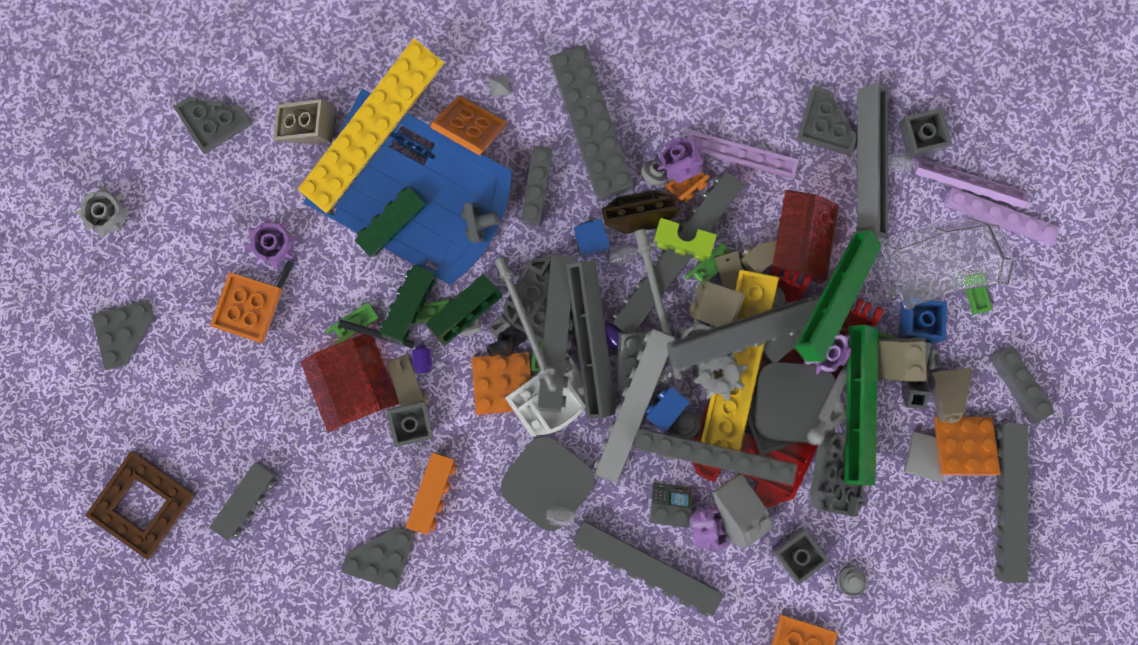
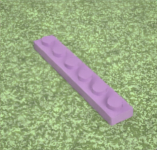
(745, 155)
(971, 182)
(1002, 216)

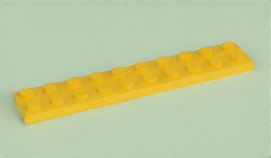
(371, 125)
(728, 419)

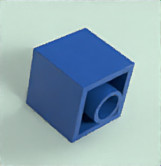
(591, 238)

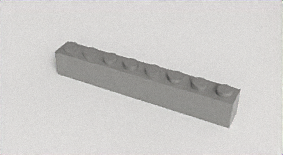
(634, 406)

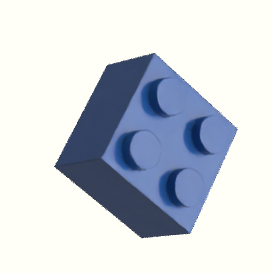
(924, 321)
(666, 409)

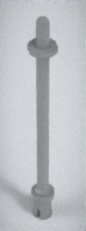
(645, 250)
(507, 276)

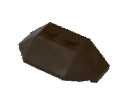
(640, 211)

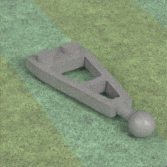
(816, 435)

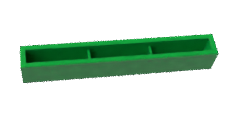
(838, 297)
(861, 406)

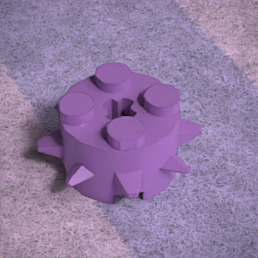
(681, 159)
(261, 238)
(836, 356)
(709, 529)

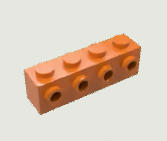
(430, 493)

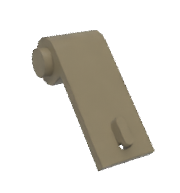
(729, 268)
(406, 381)

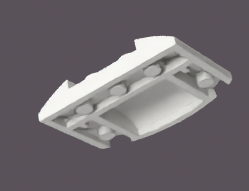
(525, 402)

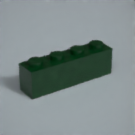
(391, 221)
(408, 305)
(463, 310)

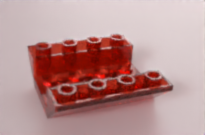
(806, 234)
(349, 381)

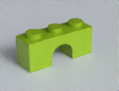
(699, 247)

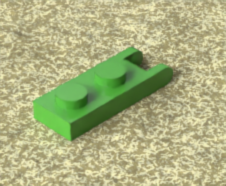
(707, 269)
(363, 316)

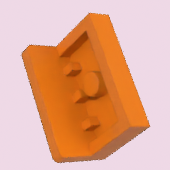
(686, 188)

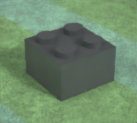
(924, 133)
(800, 556)

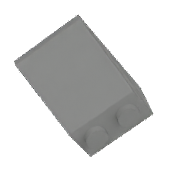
(741, 512)

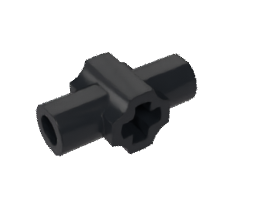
(505, 343)

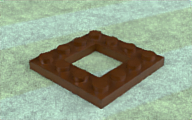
(132, 469)

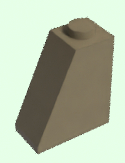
(950, 393)

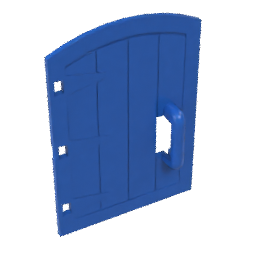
(445, 182)

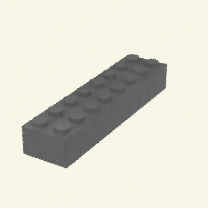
(591, 123)

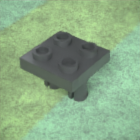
(477, 222)

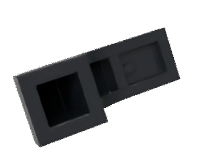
(916, 392)

